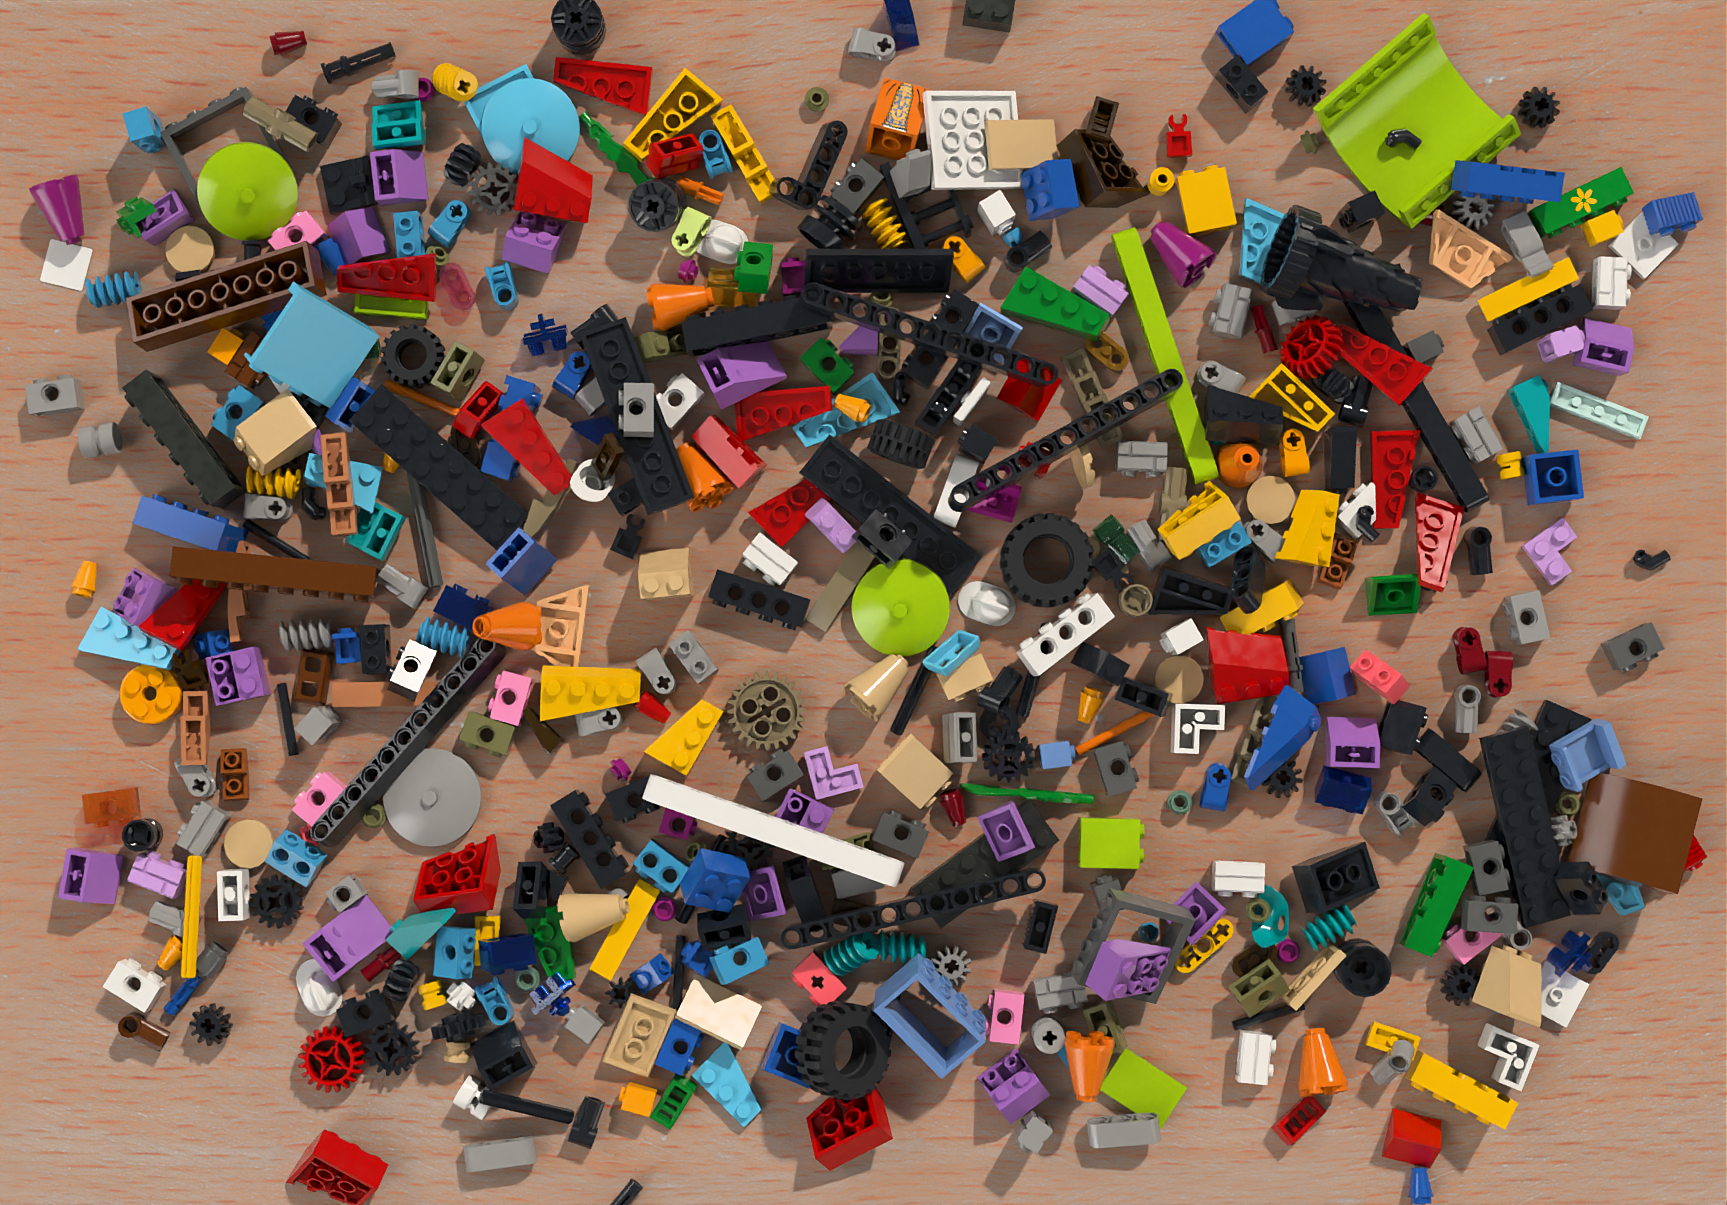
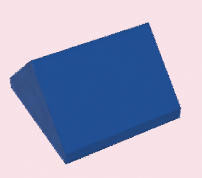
(1327, 676)

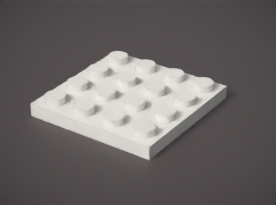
(959, 140)

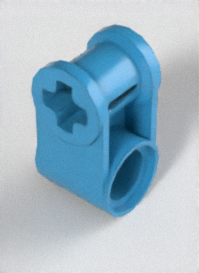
(715, 158)
(448, 225)
(501, 281)
(495, 999)

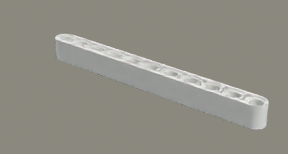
(773, 830)

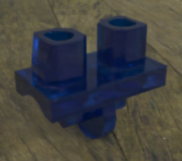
(555, 334)
(1576, 947)
(558, 988)

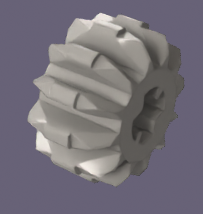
(1478, 217)
(946, 958)

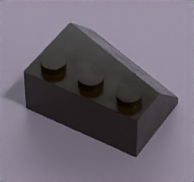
(1100, 171)

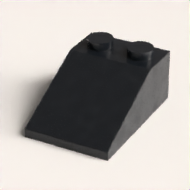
(1335, 878)

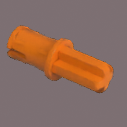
(698, 190)

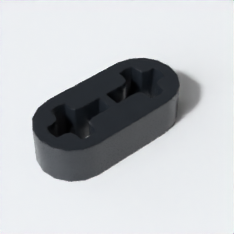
(1605, 954)

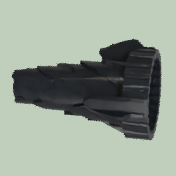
(1316, 262)

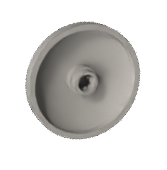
(434, 798)

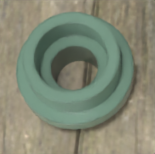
(1186, 805)
(519, 979)

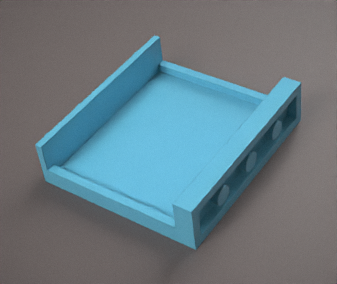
(313, 347)

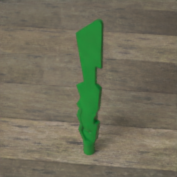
(624, 160)
(1026, 793)

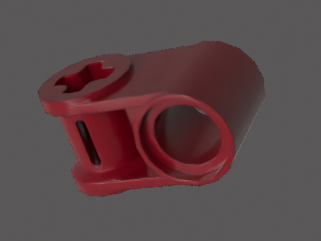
(1469, 654)
(1498, 671)

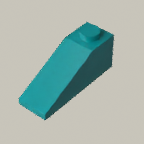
(1533, 408)
(416, 930)

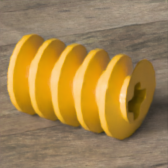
(454, 82)
(884, 225)
(273, 482)

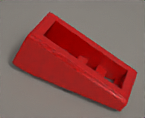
(1290, 1139)

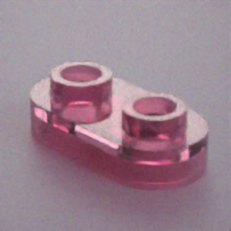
(457, 287)

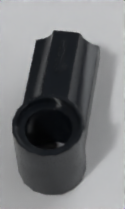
(1028, 251)
(599, 317)
(1355, 408)
(1479, 554)
(997, 696)
(585, 1128)

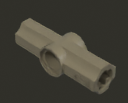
(280, 124)
(1173, 495)

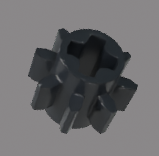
(548, 837)
(620, 985)

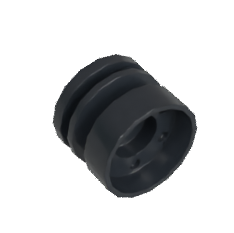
(577, 37)
(670, 209)
(830, 226)
(1371, 977)

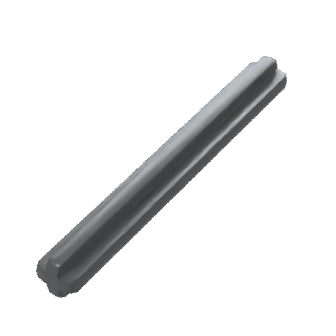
(425, 532)

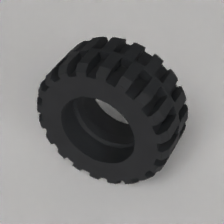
(1052, 527)
(868, 1053)

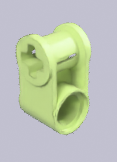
(691, 228)

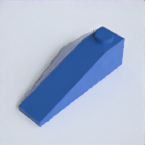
(1290, 729)

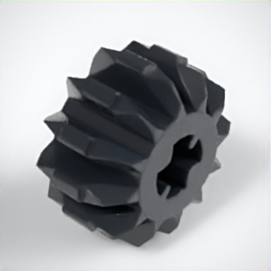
(1300, 78)
(1546, 103)
(462, 164)
(1334, 385)
(1289, 783)
(400, 980)
(1452, 981)
(217, 1018)

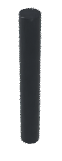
(273, 540)
(287, 719)
(678, 972)
(1265, 1016)

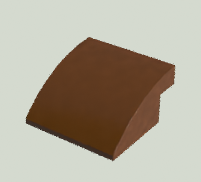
(1635, 832)

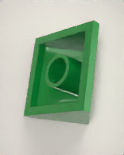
(1392, 594)

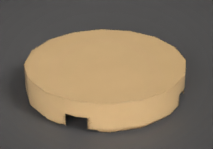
(190, 249)
(1082, 466)
(1270, 499)
(1181, 677)
(248, 843)

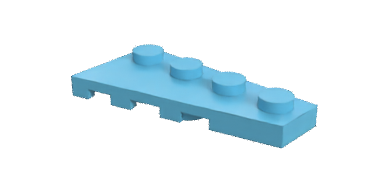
(816, 429)
(117, 638)

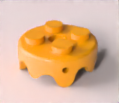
(167, 701)

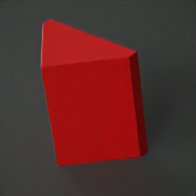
(1027, 397)
(1412, 1138)

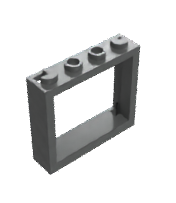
(198, 118)
(1101, 925)

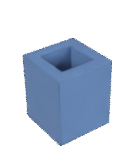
(1056, 754)

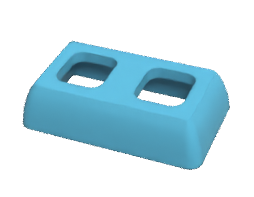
(947, 651)

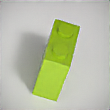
(1110, 843)

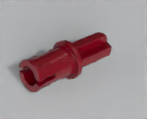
(1263, 330)
(381, 963)

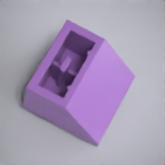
(399, 177)
(533, 241)
(1606, 347)
(141, 596)
(238, 676)
(1352, 742)
(805, 811)
(90, 876)
(1013, 1086)

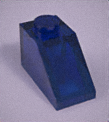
(901, 23)
(594, 428)

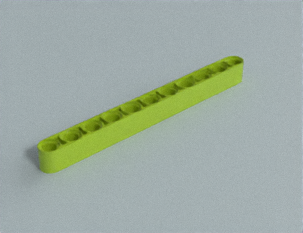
(1164, 354)

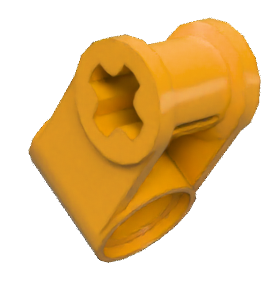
(966, 262)
(1293, 456)

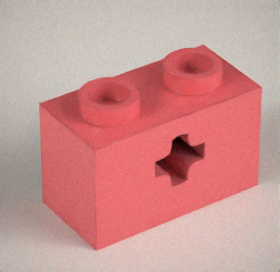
(1379, 676)
(815, 966)

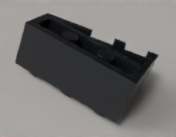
(1241, 418)
(1188, 594)

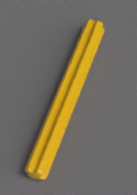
(191, 916)

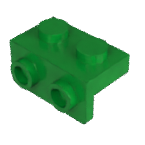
(134, 211)

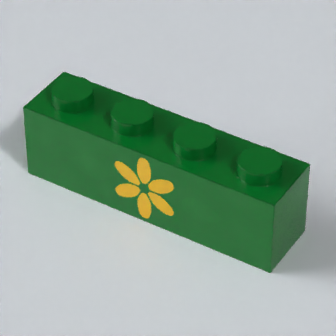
(1581, 202)

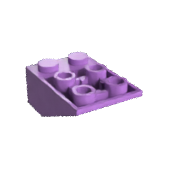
(740, 371)
(349, 938)
(1127, 969)

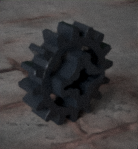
(1008, 746)
(748, 853)
(268, 896)
(458, 1026)
(381, 1047)

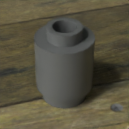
(211, 960)

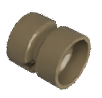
(1135, 600)

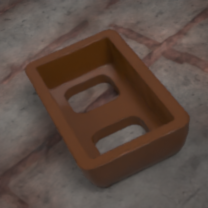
(322, 678)

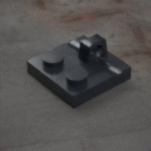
(348, 185)

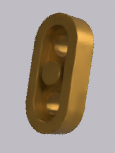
(1107, 351)

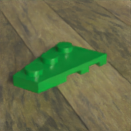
(553, 948)

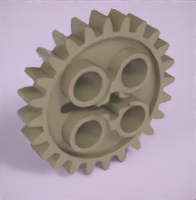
(755, 691)

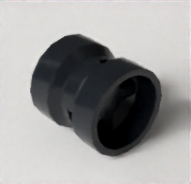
(1427, 478)

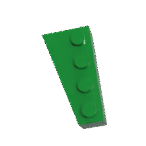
(1051, 305)
(1435, 904)

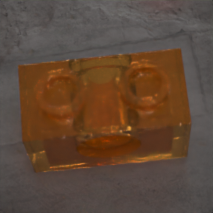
(96, 807)

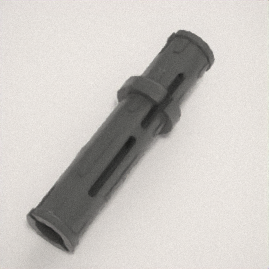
(1291, 652)

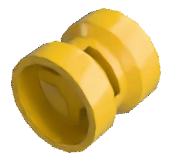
(1510, 465)
(432, 994)

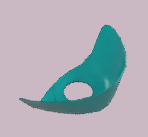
(1262, 931)

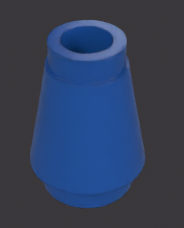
(330, 255)
(1420, 1187)

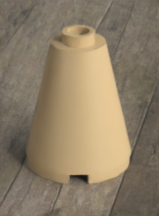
(877, 685)
(590, 913)

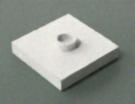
(1641, 248)
(970, 401)
(1560, 994)

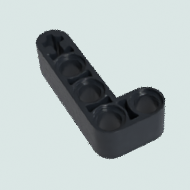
(815, 163)

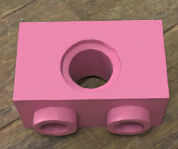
(302, 223)
(522, 688)
(305, 802)
(1463, 949)
(1008, 1031)

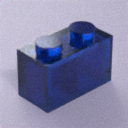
(461, 607)
(1343, 790)
(507, 952)

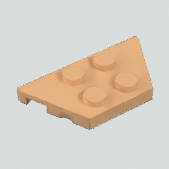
(1462, 252)
(563, 626)

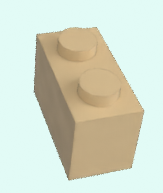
(968, 676)

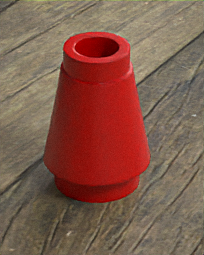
(652, 707)

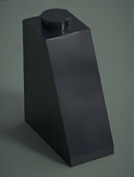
(1340, 458)
(1100, 664)
(803, 890)

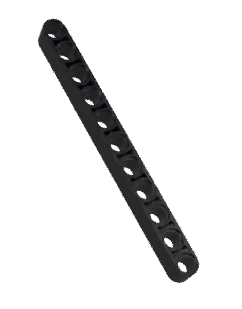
(917, 338)
(1426, 416)
(1059, 449)
(397, 744)
(903, 916)

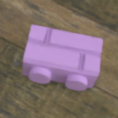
(1100, 290)
(1561, 344)
(831, 525)
(158, 874)

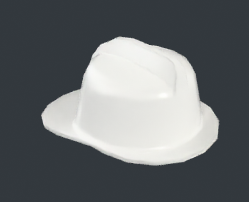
(722, 242)
(588, 484)
(986, 603)
(317, 989)

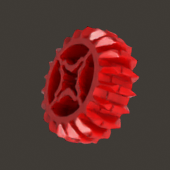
(1311, 347)
(322, 1054)

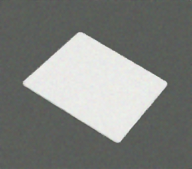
(66, 265)

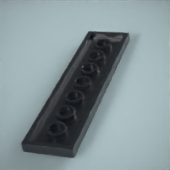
(650, 459)
(439, 467)
(862, 490)
(1552, 724)
(1524, 825)

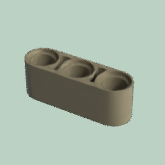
(886, 355)

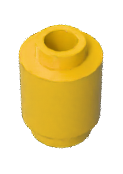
(1158, 188)

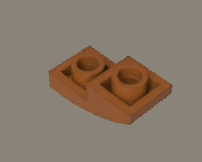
(1341, 558)
(235, 774)

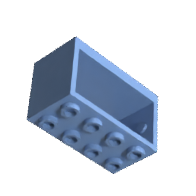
(913, 1032)

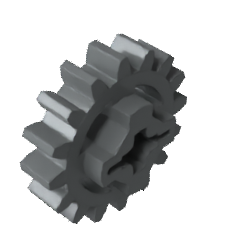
(492, 177)

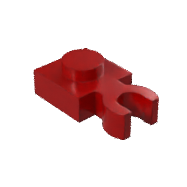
(1178, 141)

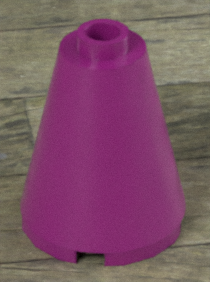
(61, 207)
(1181, 253)

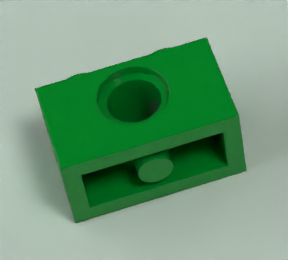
(754, 268)
(825, 350)

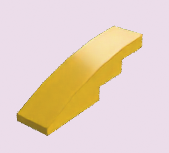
(744, 152)
(1527, 290)
(624, 932)

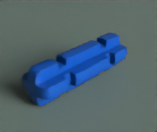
(182, 995)

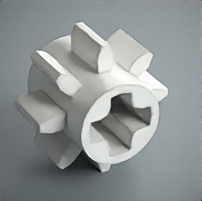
(461, 996)

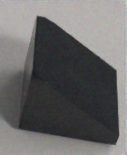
(558, 882)

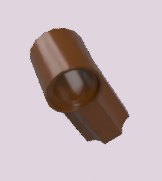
(146, 1031)

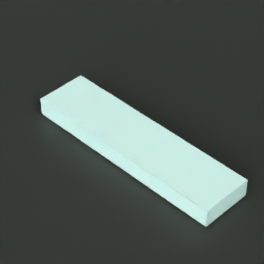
(1598, 410)

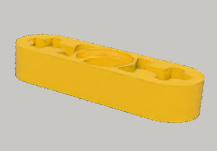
(1213, 947)

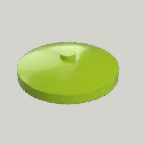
(247, 191)
(901, 607)

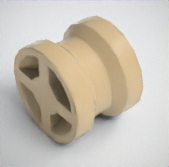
(457, 1051)

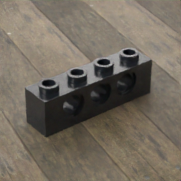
(1575, 305)
(965, 309)
(948, 395)
(725, 581)
(564, 810)

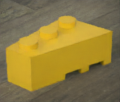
(1294, 397)
(1198, 522)
(1312, 529)
(1275, 604)
(687, 737)

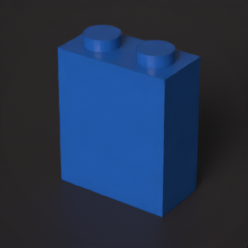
(1255, 31)
(521, 561)

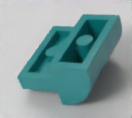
(398, 125)
(377, 532)

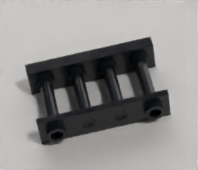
(912, 219)

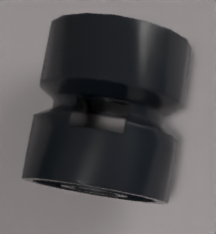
(142, 834)

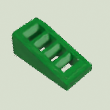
(681, 1087)

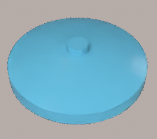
(531, 111)

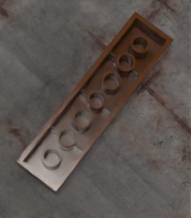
(223, 296)
(272, 572)

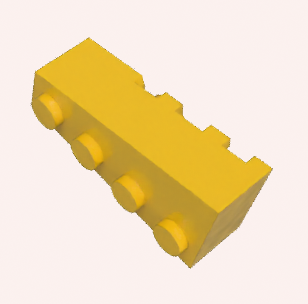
(676, 111)
(586, 689)
(1461, 1089)

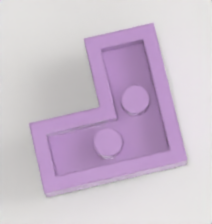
(1544, 550)
(826, 779)

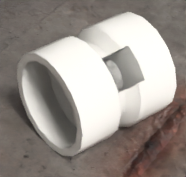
(466, 1097)

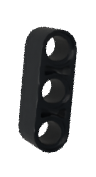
(1247, 580)
(1448, 760)

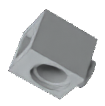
(356, 891)
(583, 1023)

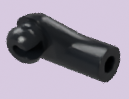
(1402, 136)
(898, 388)
(309, 506)
(1363, 523)
(1650, 562)

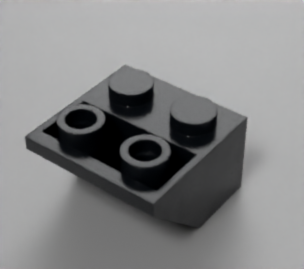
(1401, 726)
(502, 1055)

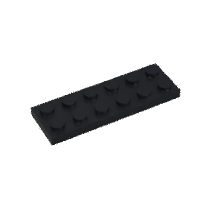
(880, 270)

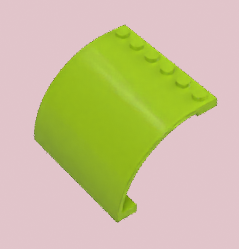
(1416, 90)

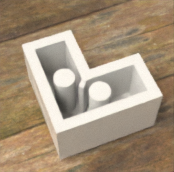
(1187, 722)
(1514, 1053)

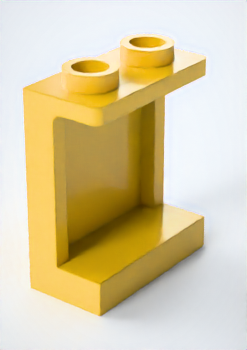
(1206, 201)

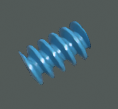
(112, 291)
(443, 637)

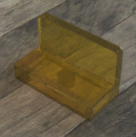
(725, 289)

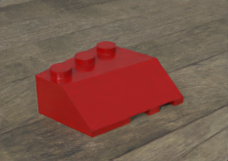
(552, 186)
(1245, 665)
(460, 879)
(848, 1128)
(339, 1169)

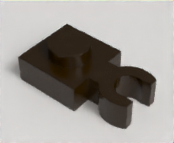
(189, 672)

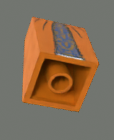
(896, 120)

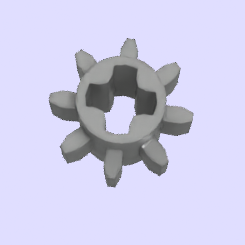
(1563, 830)

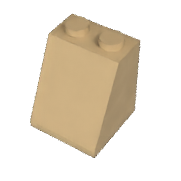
(275, 433)
(665, 574)
(915, 772)
(1511, 985)

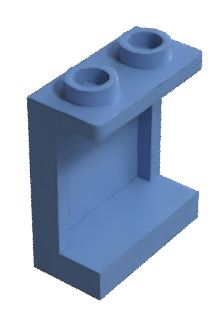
(1586, 753)

